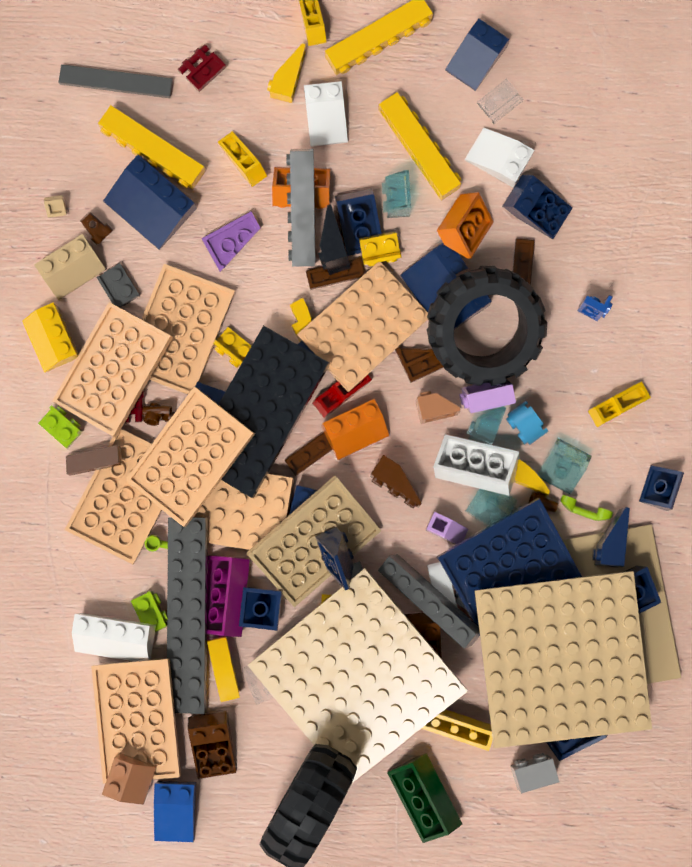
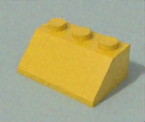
(50, 337)

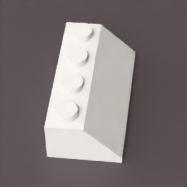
(476, 464)
(112, 637)

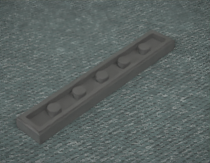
(115, 81)

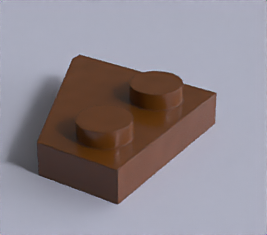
(418, 362)

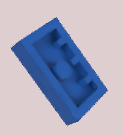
(593, 308)

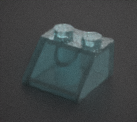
(397, 195)
(486, 426)
(564, 466)
(490, 506)

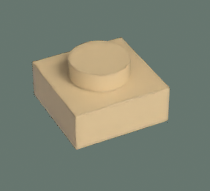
(55, 206)

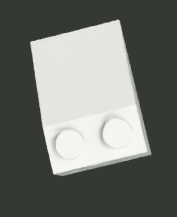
(326, 113)
(500, 156)

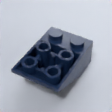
(537, 205)

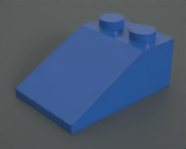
(174, 811)

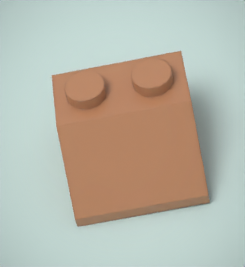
(435, 407)
(129, 780)

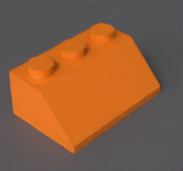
(280, 187)
(465, 224)
(355, 429)

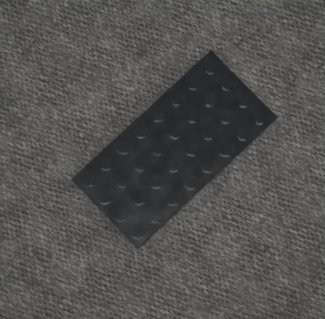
(269, 399)

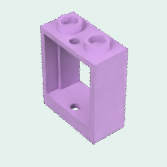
(487, 397)

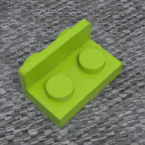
(60, 427)
(149, 611)

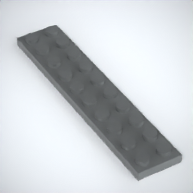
(187, 613)

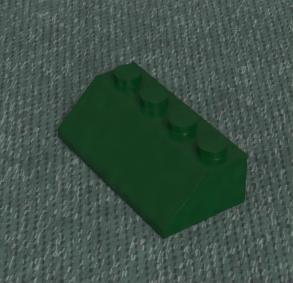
(424, 798)

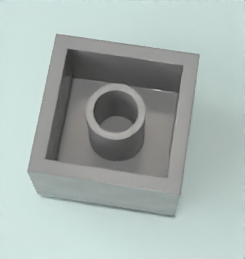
(534, 773)

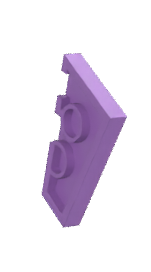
(230, 239)

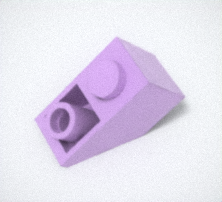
(446, 528)

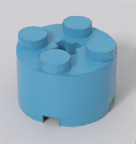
(527, 423)

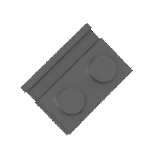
(118, 286)

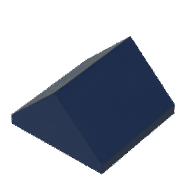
(661, 487)
(260, 609)

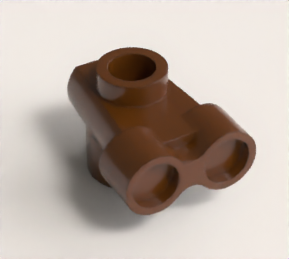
(97, 232)
(156, 412)

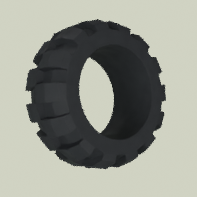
(516, 355)
(308, 806)

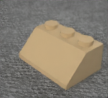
(70, 267)

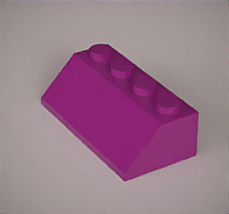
(224, 594)

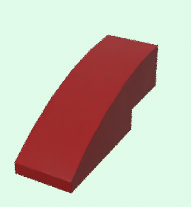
(336, 396)

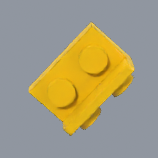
(380, 248)
(232, 346)

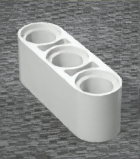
(441, 581)

